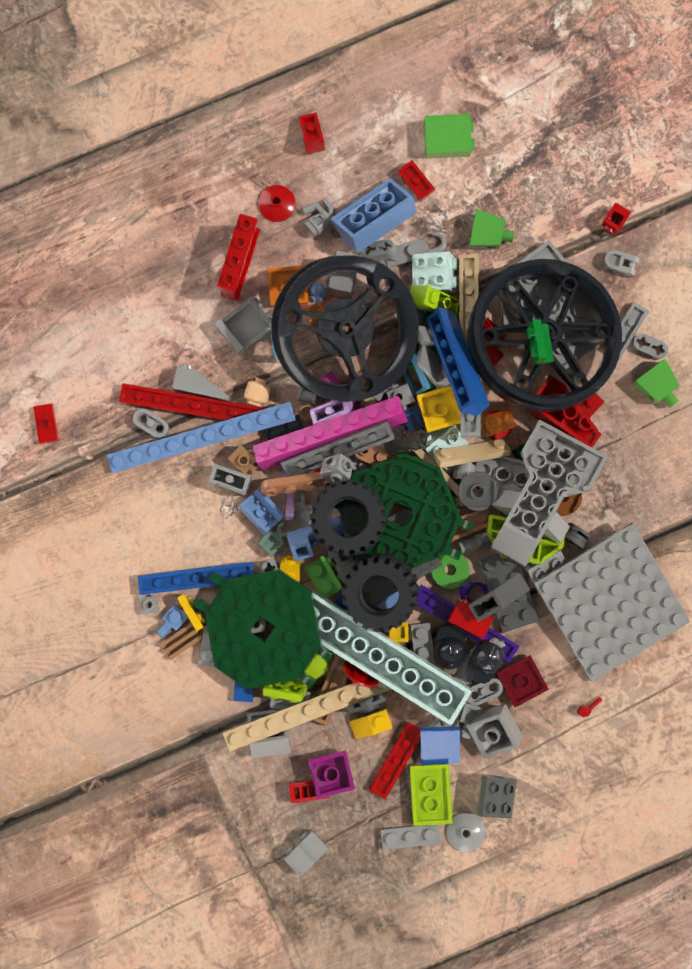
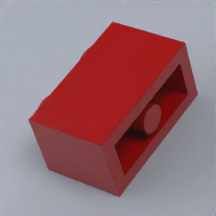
(464, 618)

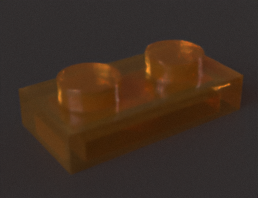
(497, 423)

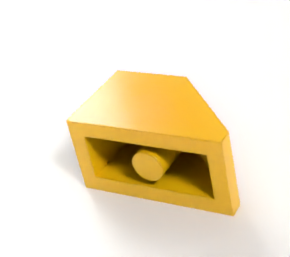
(371, 724)

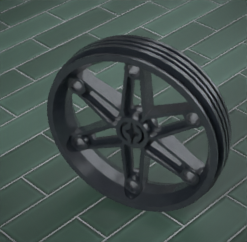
(577, 279)

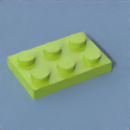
(431, 794)

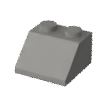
(495, 731)
(272, 745)

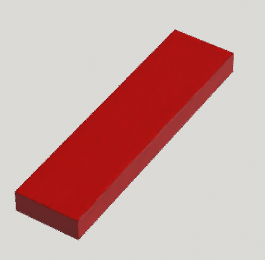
(396, 760)

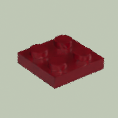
(522, 681)

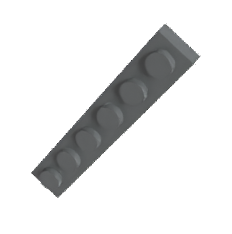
(347, 445)

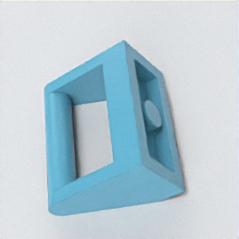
(427, 385)

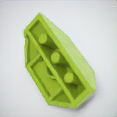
(543, 551)

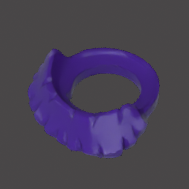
(466, 587)

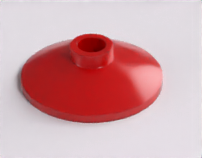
(277, 212)
(358, 676)

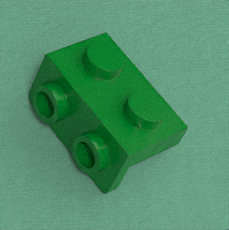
(540, 342)

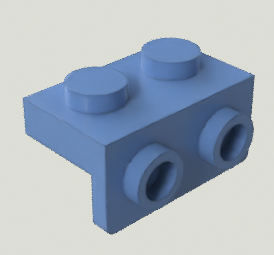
(261, 511)

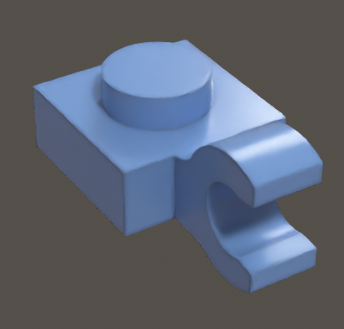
(174, 619)

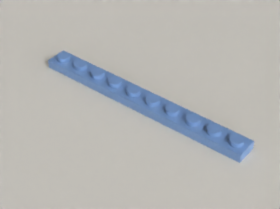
(201, 437)

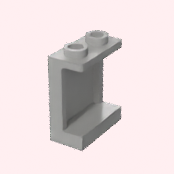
(245, 325)

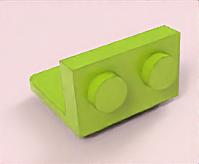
(290, 690)

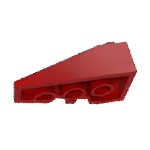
(569, 421)

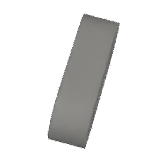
(378, 250)
(647, 350)

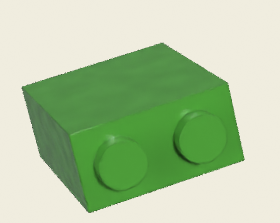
(448, 136)

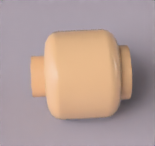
(257, 392)

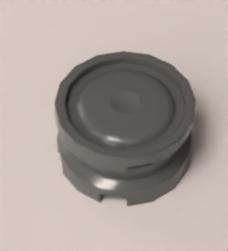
(577, 536)

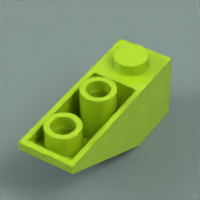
(429, 298)

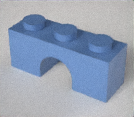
(304, 539)

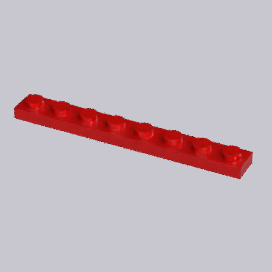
(183, 403)

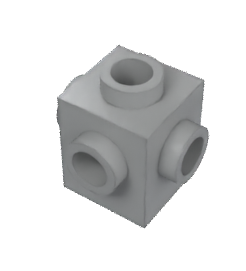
(403, 392)
(336, 468)

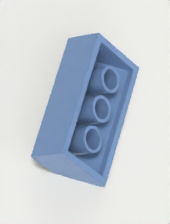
(374, 215)

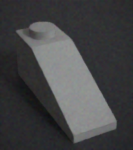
(192, 382)

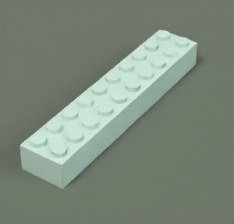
(390, 662)

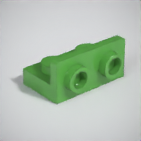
(323, 577)

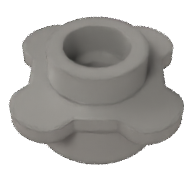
(144, 604)

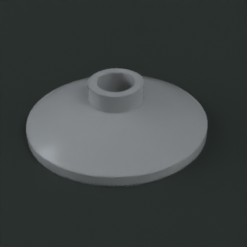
(462, 822)

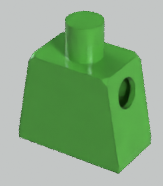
(488, 232)
(658, 384)

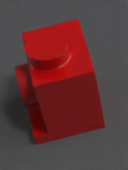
(617, 213)

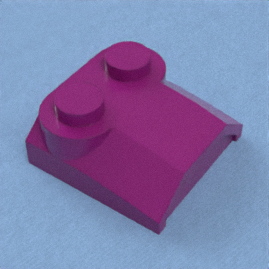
(331, 774)

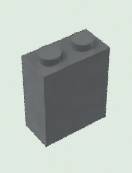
(499, 597)

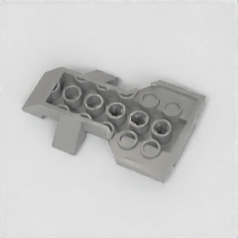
(534, 509)

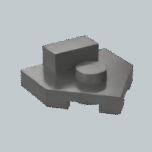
(368, 705)

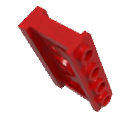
(239, 257)

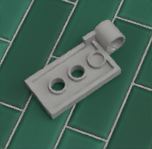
(492, 467)

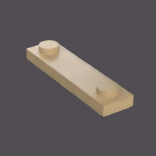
(471, 453)

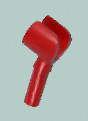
(585, 711)

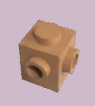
(244, 460)

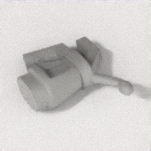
(320, 221)

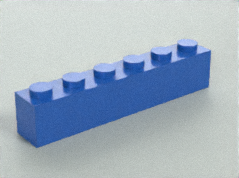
(457, 361)

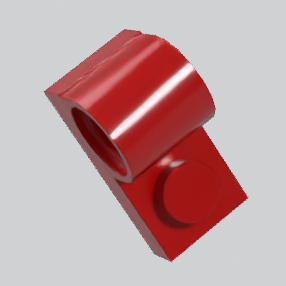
(312, 133)

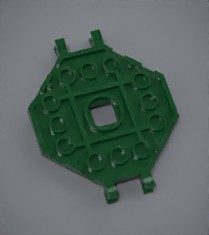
(432, 517)
(289, 646)

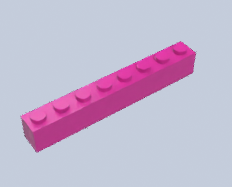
(273, 451)

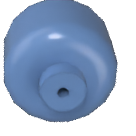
(317, 292)

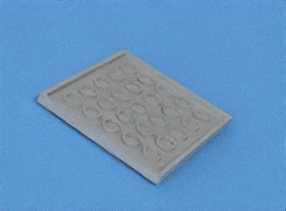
(611, 602)

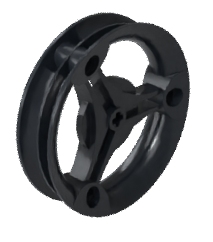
(349, 314)

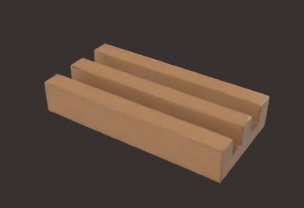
(167, 650)

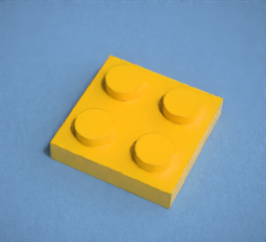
(439, 409)

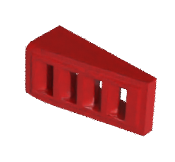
(293, 799)

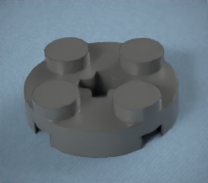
(485, 498)

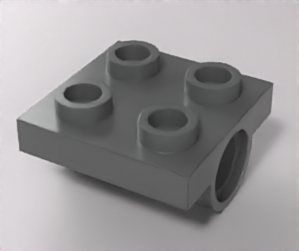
(496, 797)

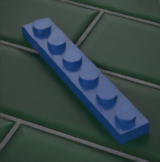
(190, 578)

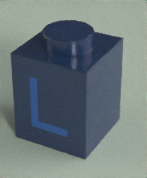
(414, 418)

